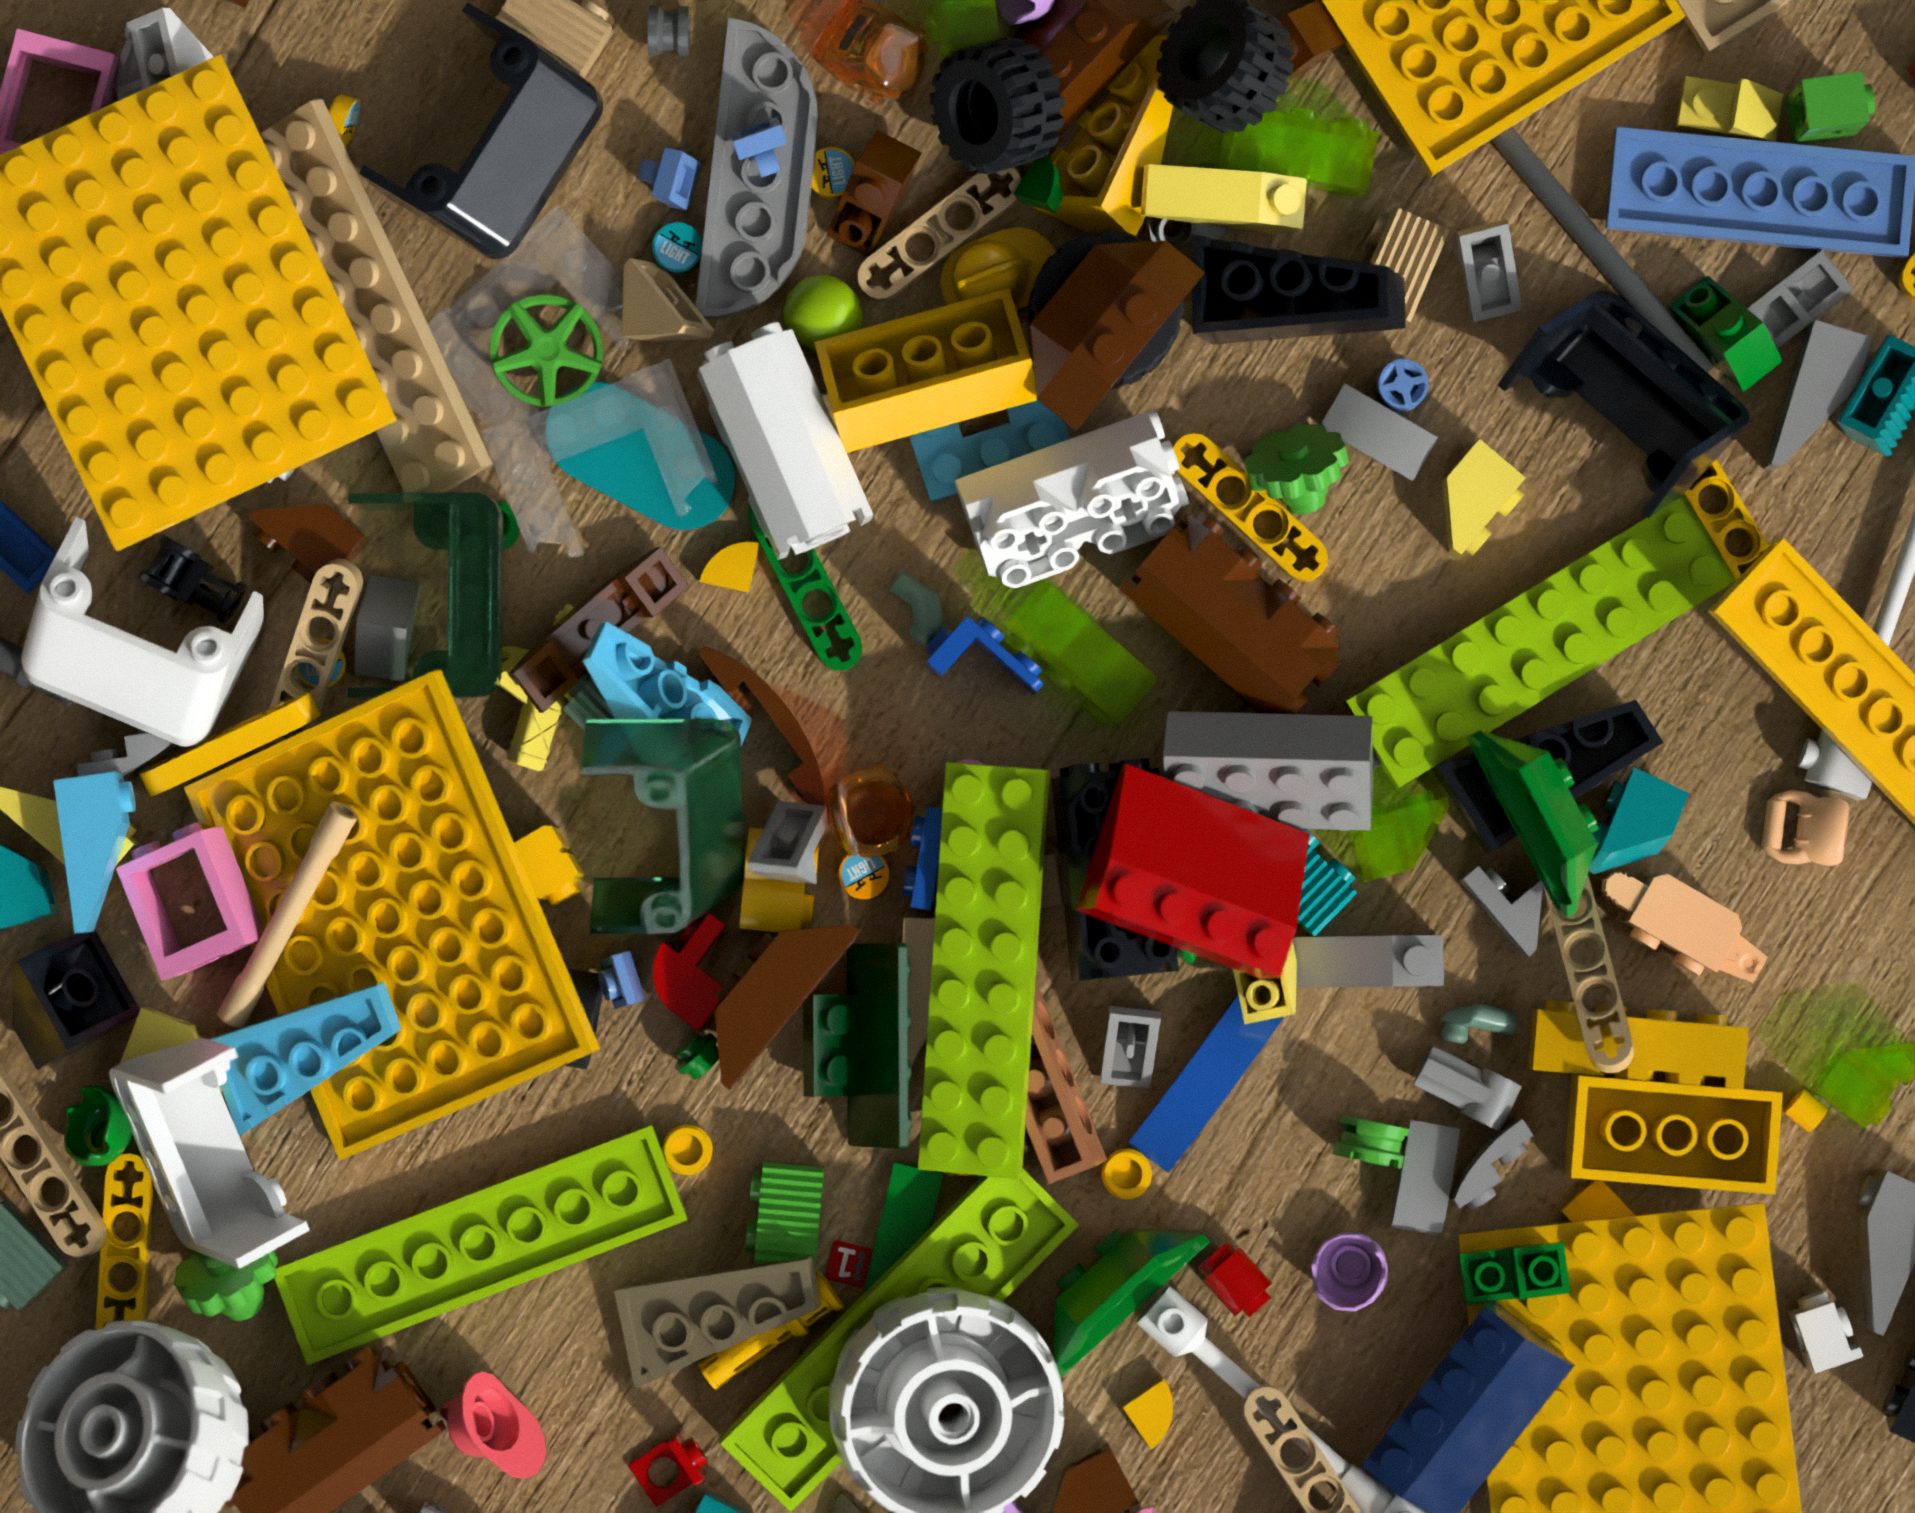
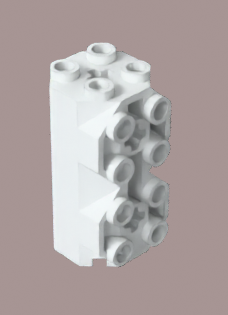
(782, 441)
(1092, 488)

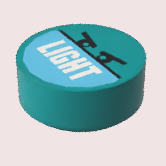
(677, 248)

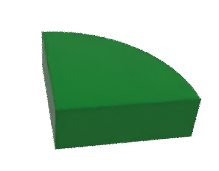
(1041, 185)

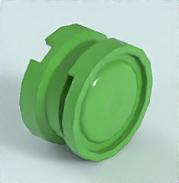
(1371, 1141)

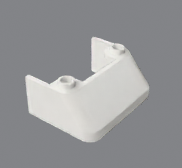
(125, 675)
(198, 1156)

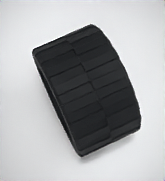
(1060, 267)

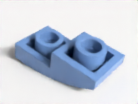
(620, 980)

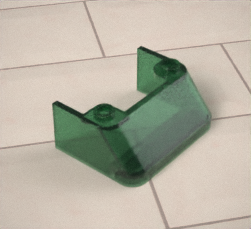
(473, 534)
(683, 768)

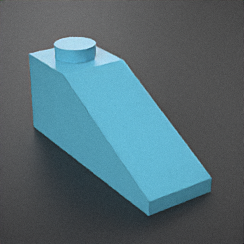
(92, 834)

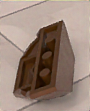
(1092, 44)
(1104, 322)
(772, 991)

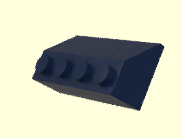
(1468, 1413)

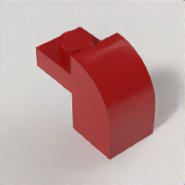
(680, 981)

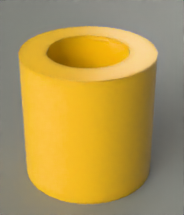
(1805, 1110)

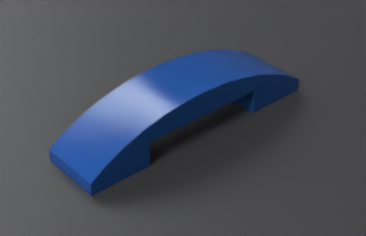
(1201, 1086)

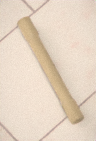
(323, 848)

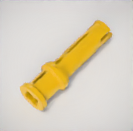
(726, 1364)

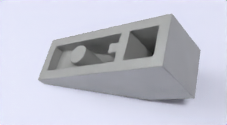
(1822, 379)
(1369, 961)
(1885, 1244)

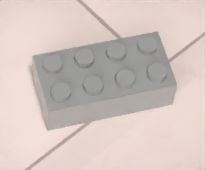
(1277, 765)

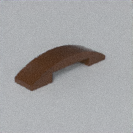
(623, 601)
(734, 675)

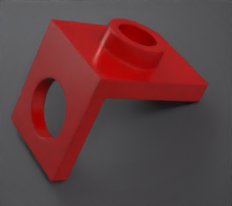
(687, 1457)

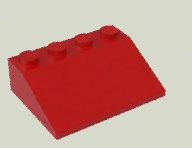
(1197, 874)

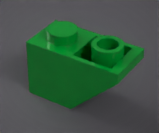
(1727, 333)

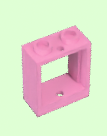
(56, 52)
(227, 887)

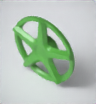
(546, 349)

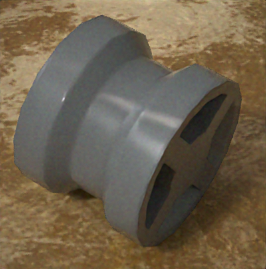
(669, 31)

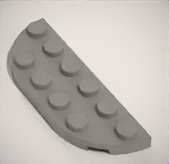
(754, 221)

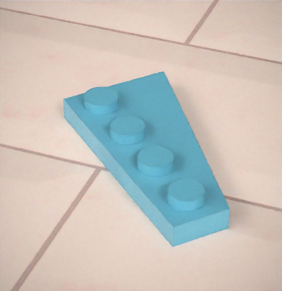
(301, 1050)

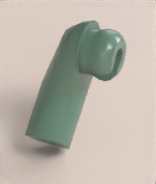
(925, 607)
(1477, 1016)

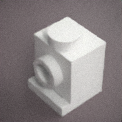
(1822, 1333)

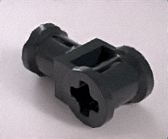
(184, 577)

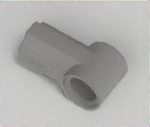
(1476, 1091)

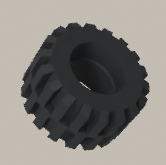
(1225, 63)
(997, 105)

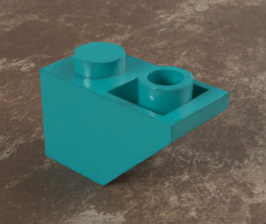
(1638, 821)
(24, 889)

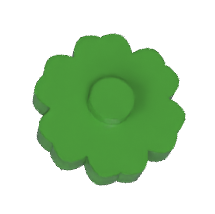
(1297, 466)
(220, 1287)

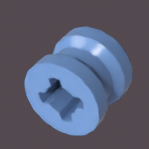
(1408, 375)

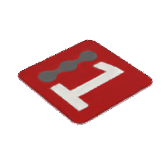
(849, 1263)

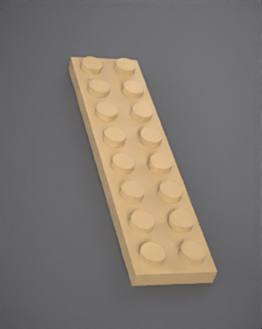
(434, 435)

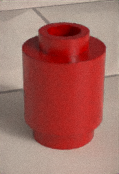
(1236, 1280)

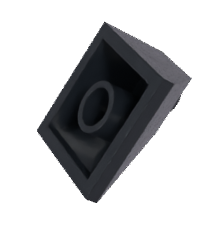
(68, 998)

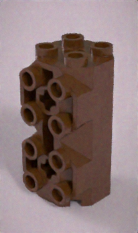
(1233, 618)
(337, 1440)

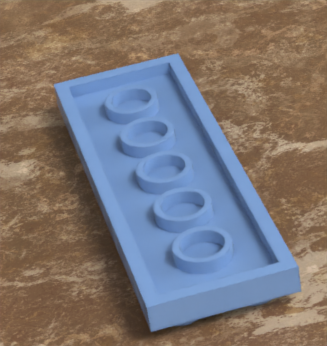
(1761, 192)

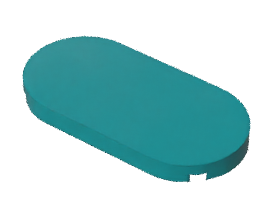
(631, 476)

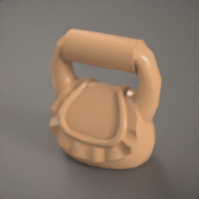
(1819, 832)

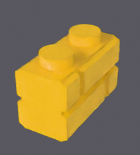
(549, 866)

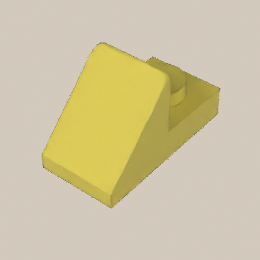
(1729, 109)

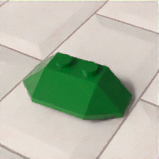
(1542, 814)
(1114, 1286)

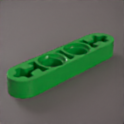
(797, 586)

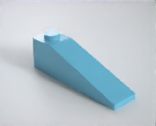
(648, 688)

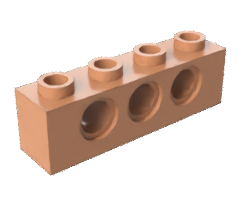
(1055, 1107)

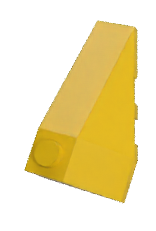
(1108, 155)

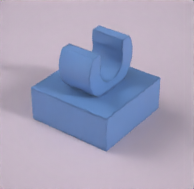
(759, 142)
(672, 178)

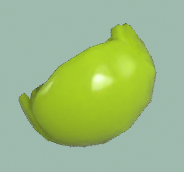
(821, 309)

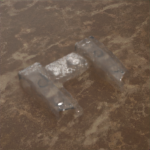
(547, 254)
(530, 444)

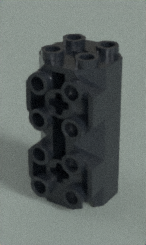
(1094, 945)

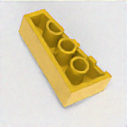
(1663, 1047)

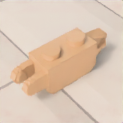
(1685, 922)

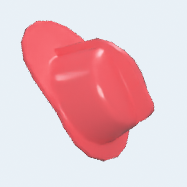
(495, 1426)

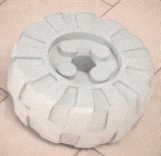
(934, 1354)
(132, 1425)

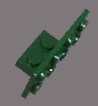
(860, 1045)

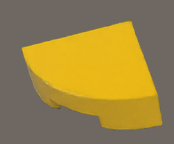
(732, 567)
(1151, 1412)

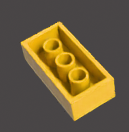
(927, 370)
(1673, 1134)

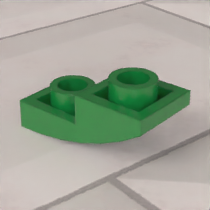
(1513, 1273)

